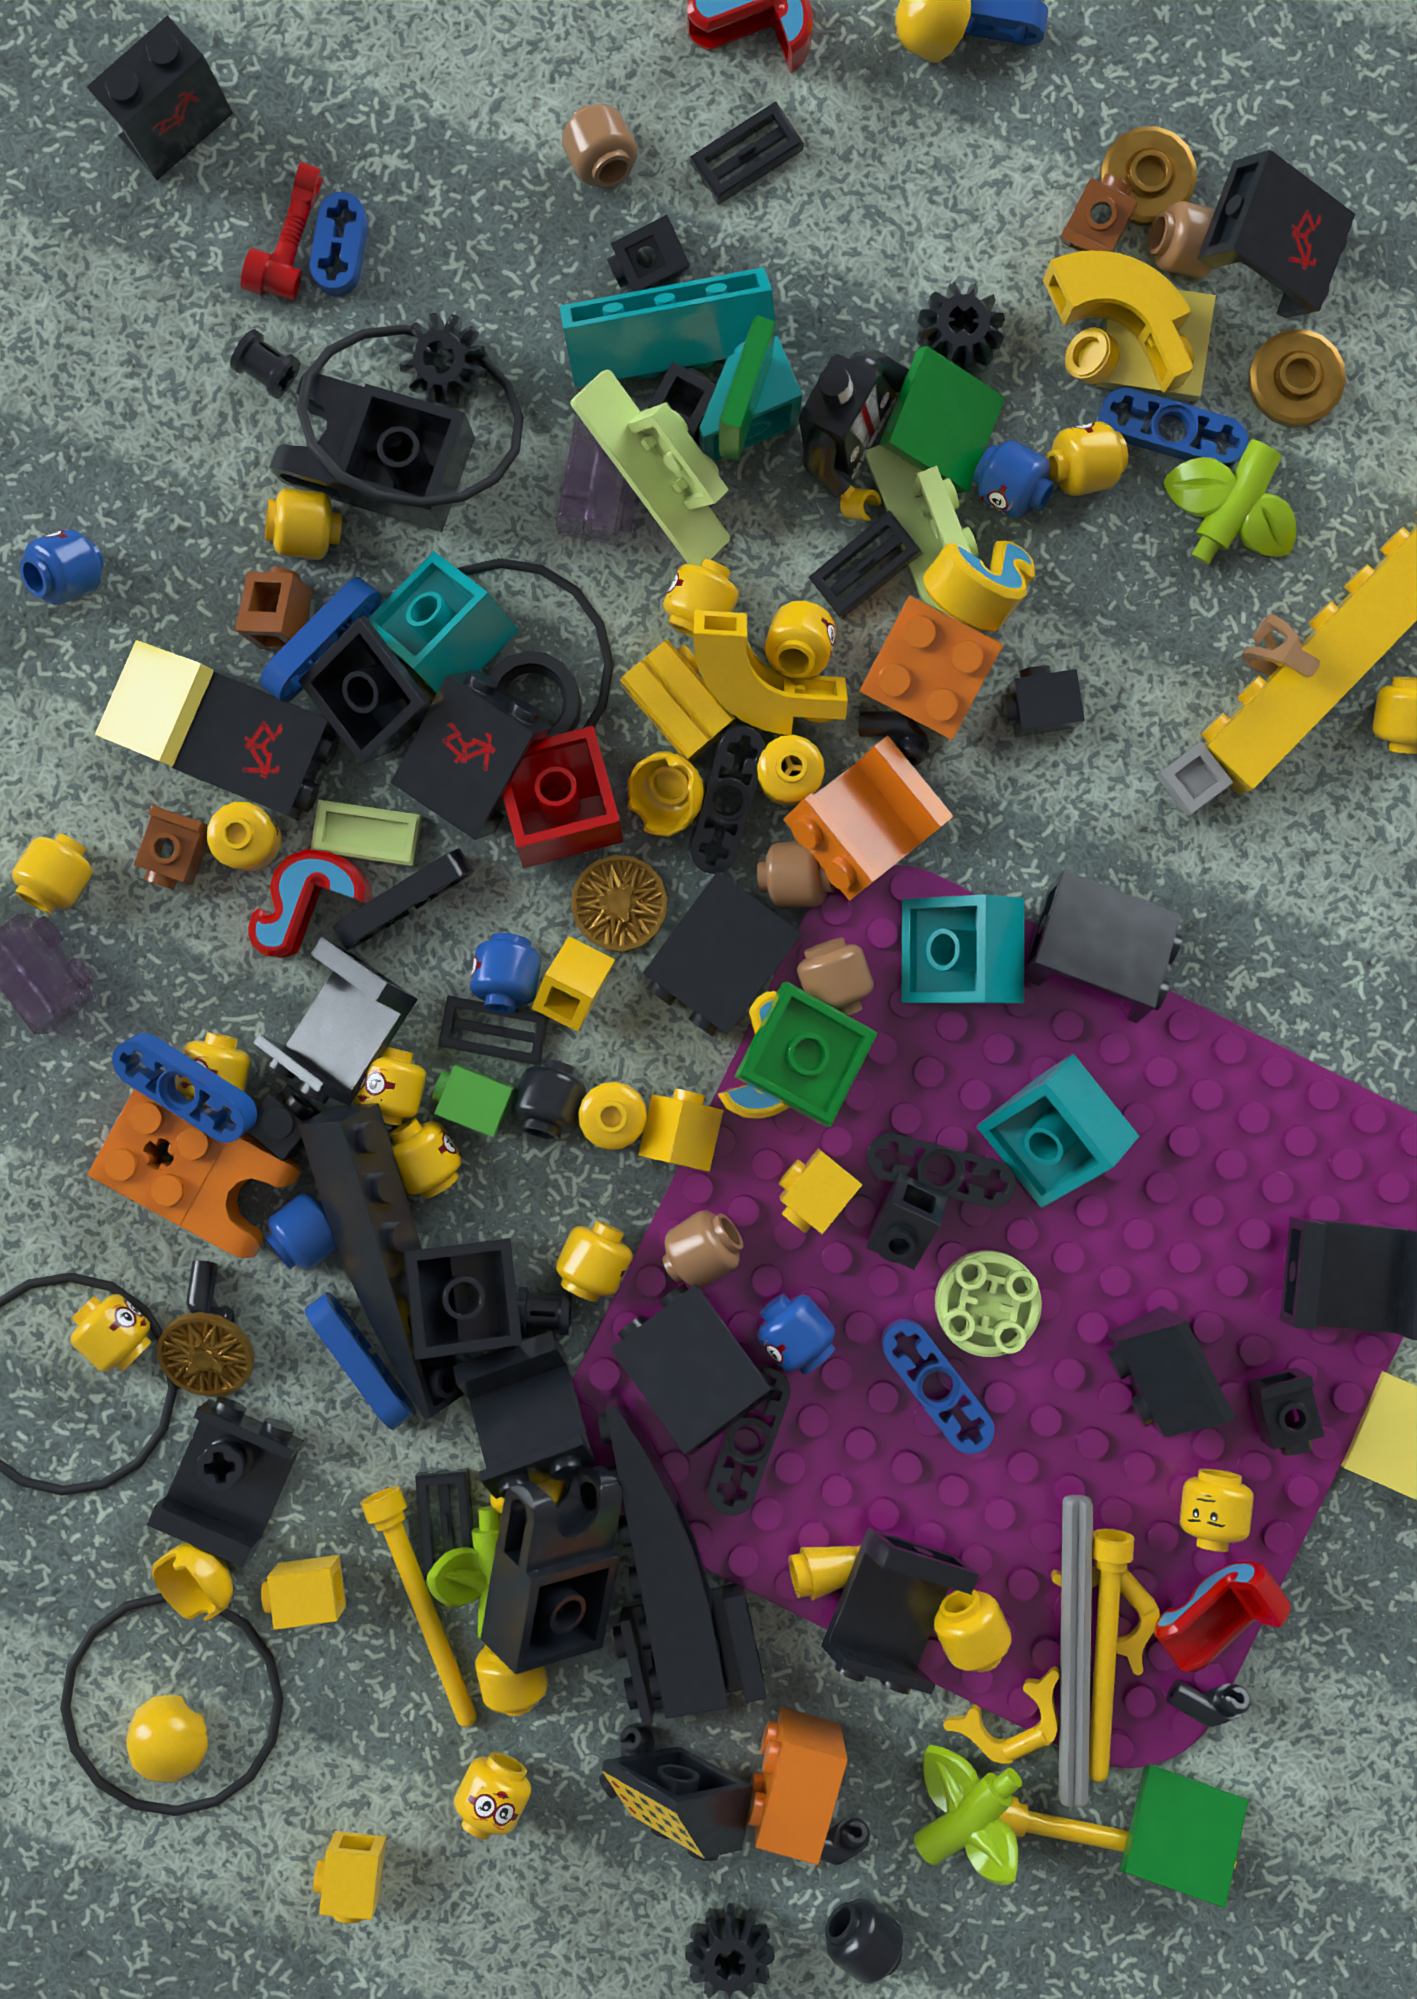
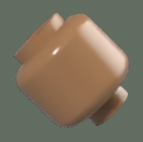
(599, 145)
(1178, 238)
(793, 877)
(836, 975)
(702, 1249)

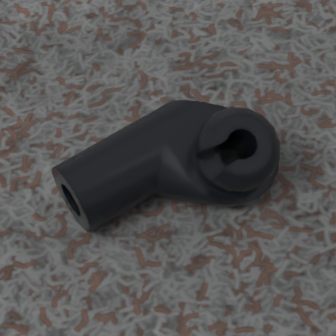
(901, 730)

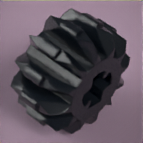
(959, 310)
(452, 340)
(722, 1937)

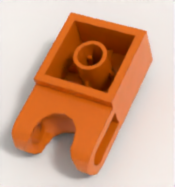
(200, 1182)

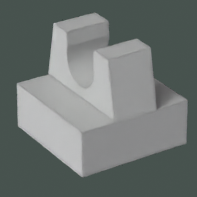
(1194, 778)

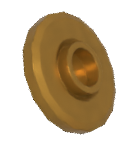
(1160, 179)
(1285, 391)
(619, 903)
(205, 1354)

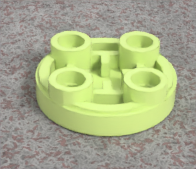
(988, 1303)

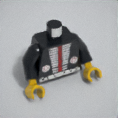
(845, 419)

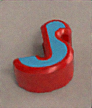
(724, 21)
(295, 893)
(1220, 1612)

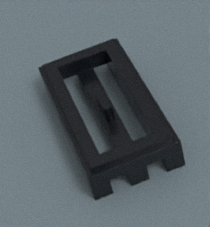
(758, 169)
(900, 537)
(450, 1022)
(443, 1479)

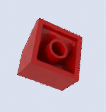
(562, 799)

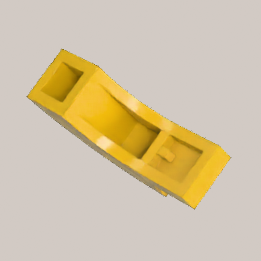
(1132, 295)
(754, 689)

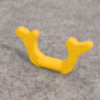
(1135, 1641)
(1034, 1738)

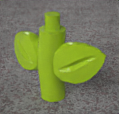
(1234, 503)
(465, 1572)
(970, 1816)

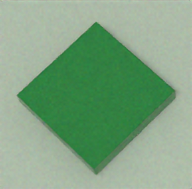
(746, 387)
(942, 418)
(806, 1054)
(1184, 1835)

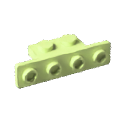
(659, 465)
(922, 506)

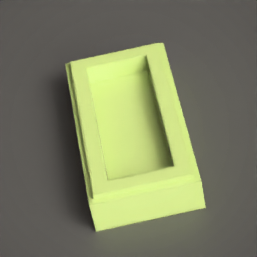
(366, 833)

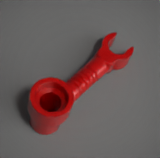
(275, 271)

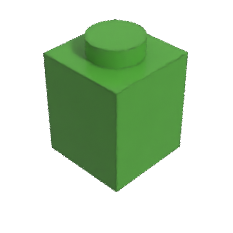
(473, 1099)

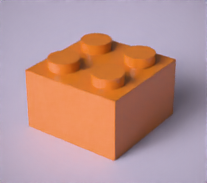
(931, 667)
(798, 1785)

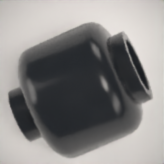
(548, 1100)
(864, 1940)

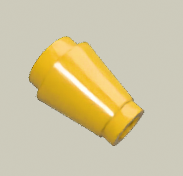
(821, 1569)

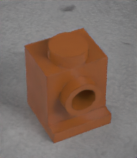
(1087, 235)
(273, 607)
(189, 842)

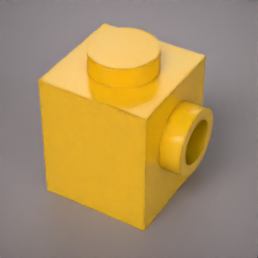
(576, 974)
(681, 1130)
(816, 1192)
(304, 1592)
(350, 1876)

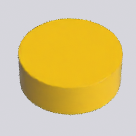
(1092, 356)

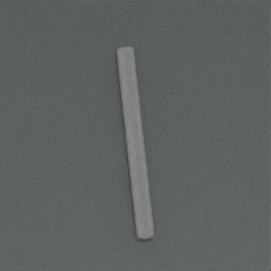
(1075, 1650)

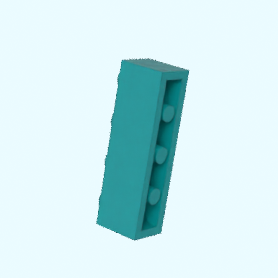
(663, 325)

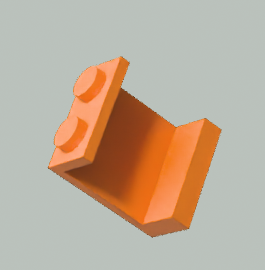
(867, 818)

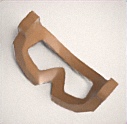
(1288, 653)

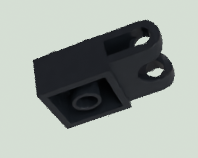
(384, 442)
(553, 1572)

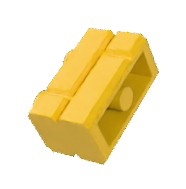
(677, 699)

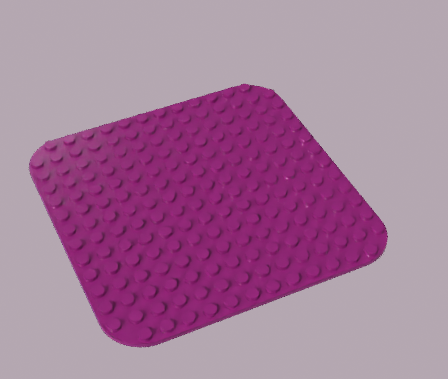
(1183, 1222)

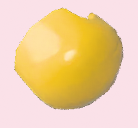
(931, 26)
(665, 793)
(193, 1581)
(166, 1739)

